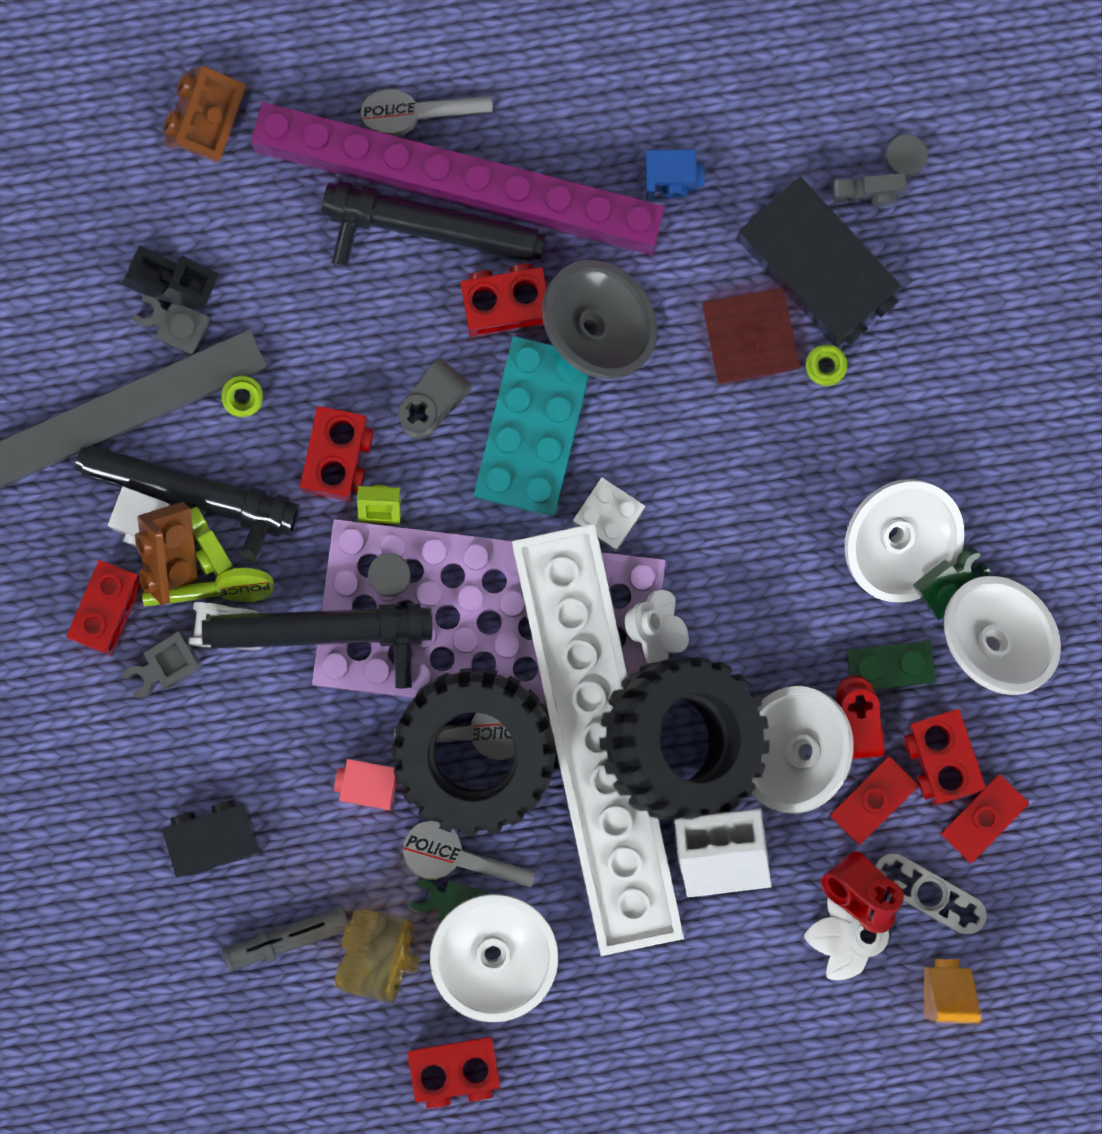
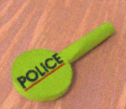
(233, 584)

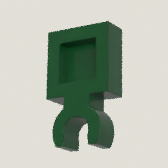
(945, 579)
(445, 902)

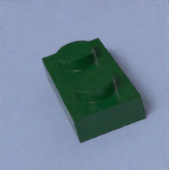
(893, 665)

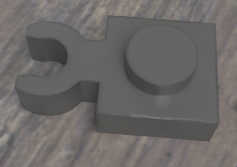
(880, 189)
(177, 327)
(168, 663)

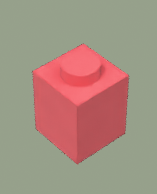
(366, 784)

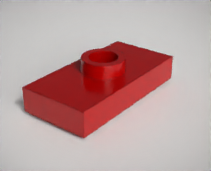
(874, 800)
(984, 819)

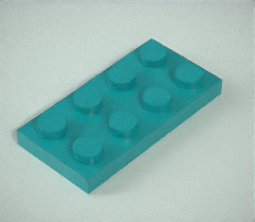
(531, 429)

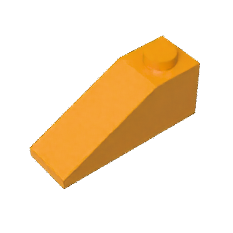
(950, 993)

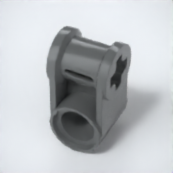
(438, 394)

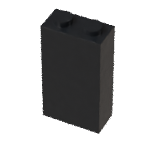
(819, 263)

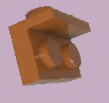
(203, 113)
(166, 550)

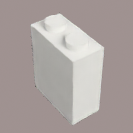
(723, 853)

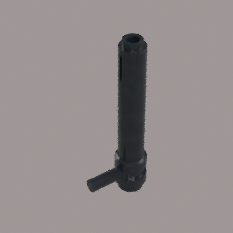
(369, 208)
(250, 507)
(384, 625)

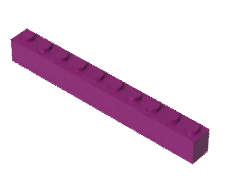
(457, 178)

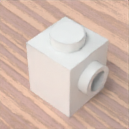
(126, 510)

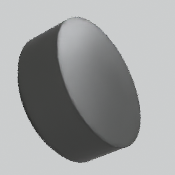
(906, 155)
(389, 574)

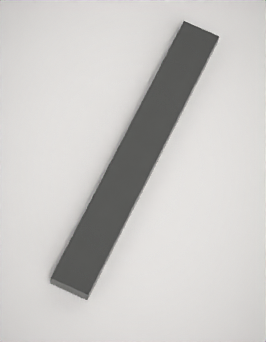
(128, 407)

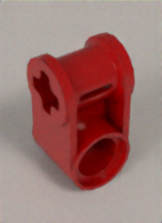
(863, 717)
(862, 888)

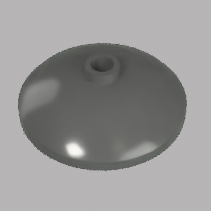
(612, 310)

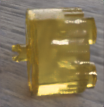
(375, 955)

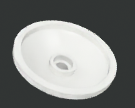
(926, 534)
(1013, 624)
(796, 721)
(497, 987)

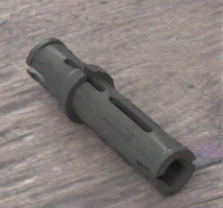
(239, 954)

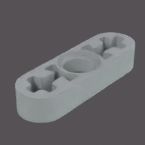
(963, 899)

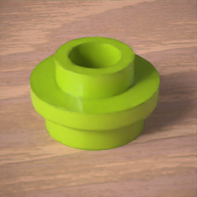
(831, 353)
(242, 409)

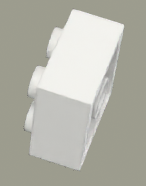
(612, 513)

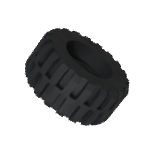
(732, 727)
(464, 807)

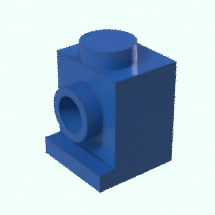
(672, 173)

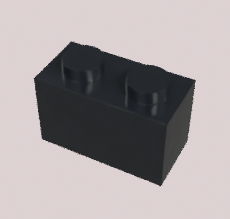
(210, 839)

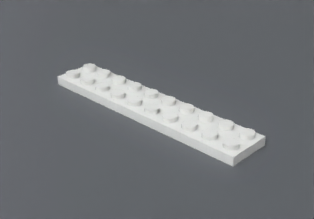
(579, 671)

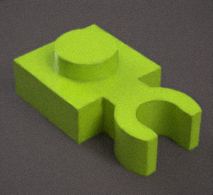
(210, 554)

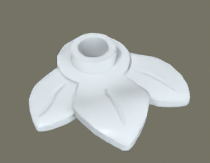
(657, 627)
(841, 939)

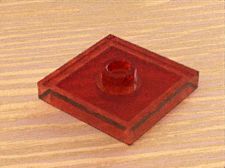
(750, 336)

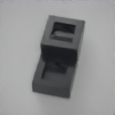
(176, 283)

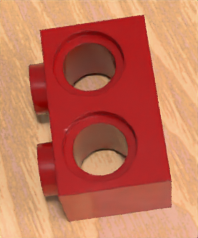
(507, 312)
(325, 453)
(104, 608)
(955, 754)
(451, 1059)

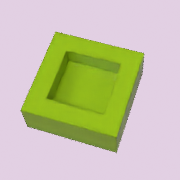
(379, 504)

